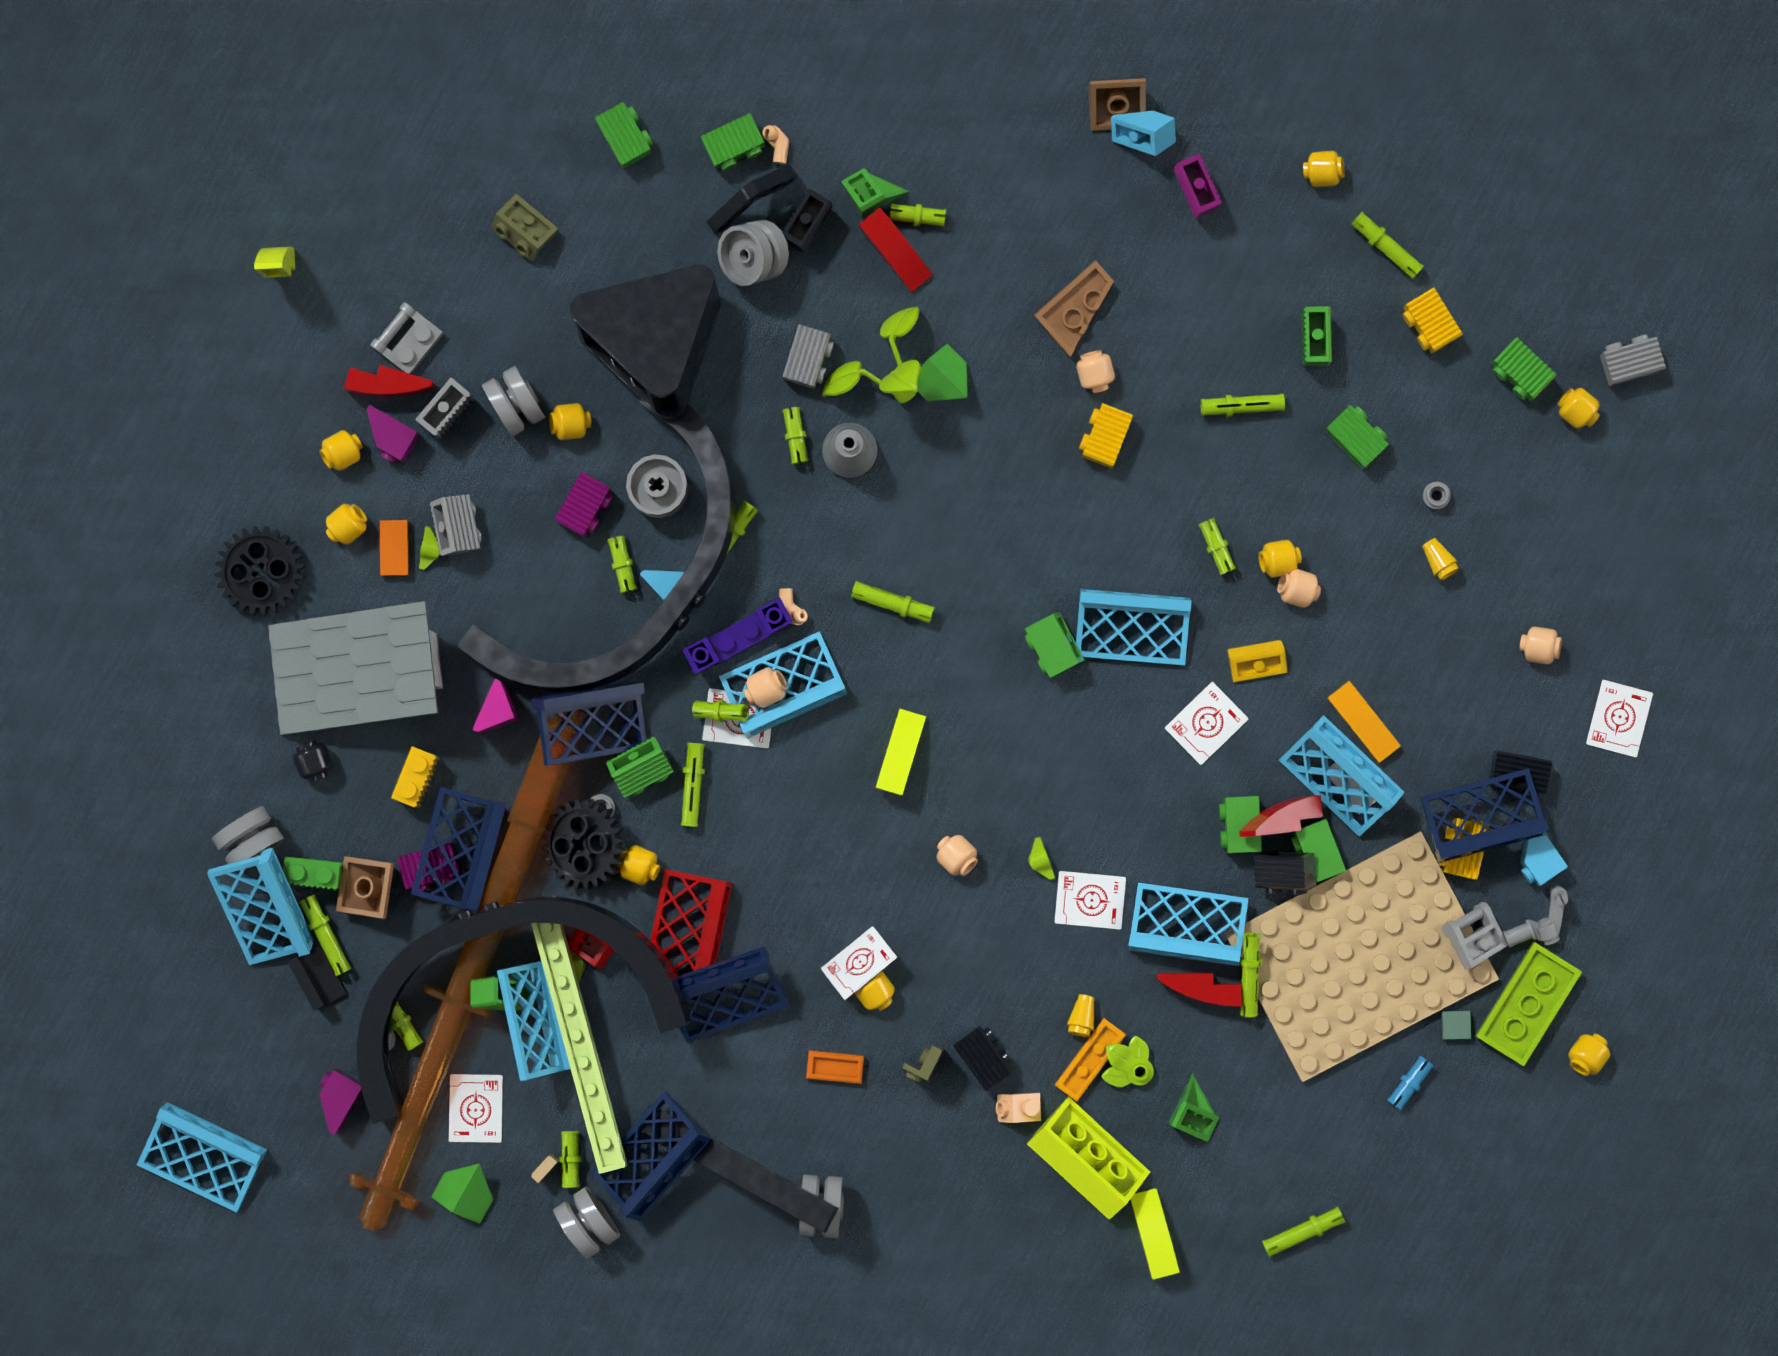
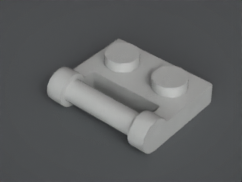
(413, 345)
(1480, 943)

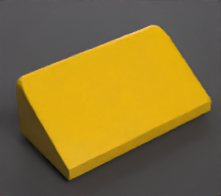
(1257, 661)

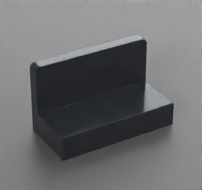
(317, 978)

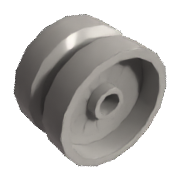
(753, 252)
(511, 402)
(655, 470)
(246, 836)
(832, 1194)
(586, 1223)

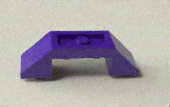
(738, 637)

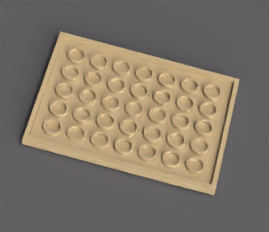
(1361, 957)

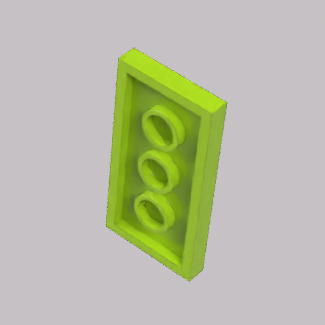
(1528, 1004)

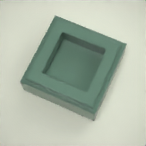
(1456, 1024)

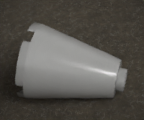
(849, 461)

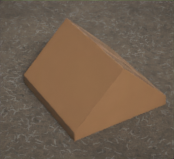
(1115, 98)
(365, 887)

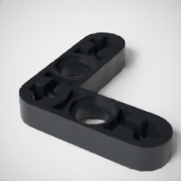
(749, 194)

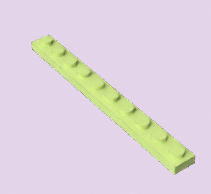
(580, 1046)

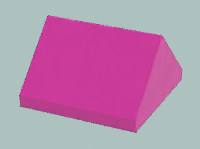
(497, 709)

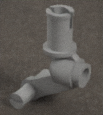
(1546, 928)

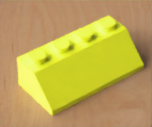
(1089, 1158)

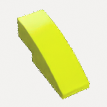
(275, 262)
(900, 752)
(1154, 1234)

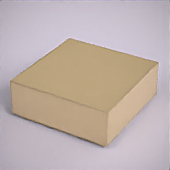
(544, 1168)

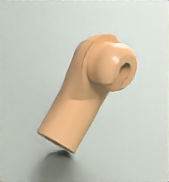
(778, 141)
(797, 614)

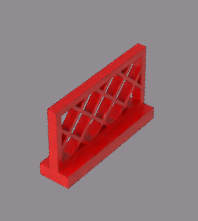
(713, 922)

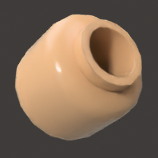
(1095, 371)
(1299, 588)
(1541, 645)
(765, 687)
(957, 855)

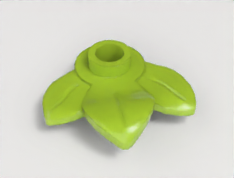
(1125, 1061)

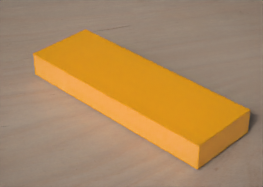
(1363, 721)
(1089, 1060)

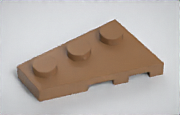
(1073, 307)

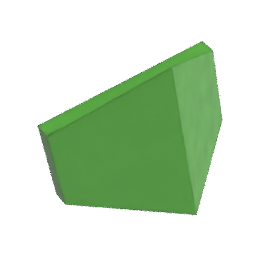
(870, 192)
(943, 376)
(1194, 1112)
(464, 1192)

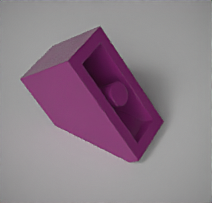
(391, 436)
(338, 1098)

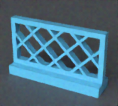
(1138, 603)
(798, 703)
(1353, 765)
(284, 906)
(1187, 948)
(552, 1041)
(208, 1134)

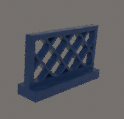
(584, 699)
(1488, 839)
(481, 856)
(717, 979)
(669, 1167)

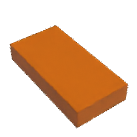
(394, 548)
(835, 1066)

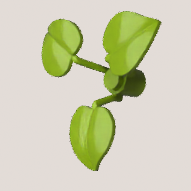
(901, 381)

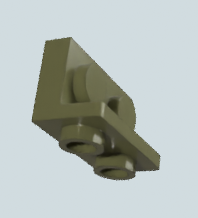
(523, 227)
(928, 1061)

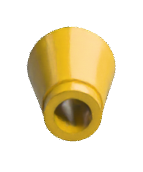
(1440, 560)
(1082, 1016)

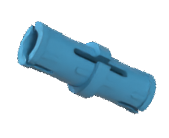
(1410, 1083)

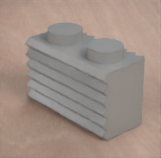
(807, 357)
(1632, 360)
(444, 408)
(455, 525)

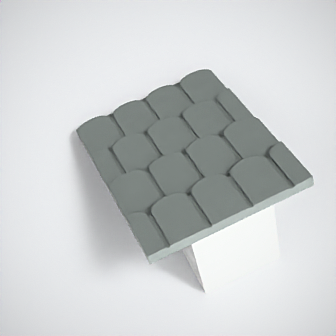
(355, 668)

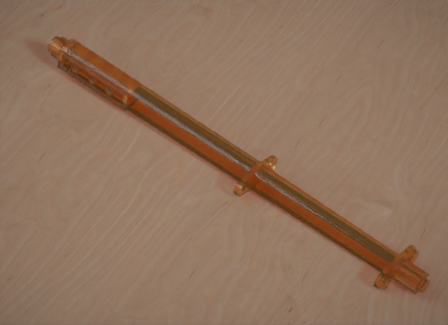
(522, 838)

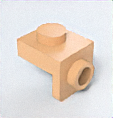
(1018, 1107)

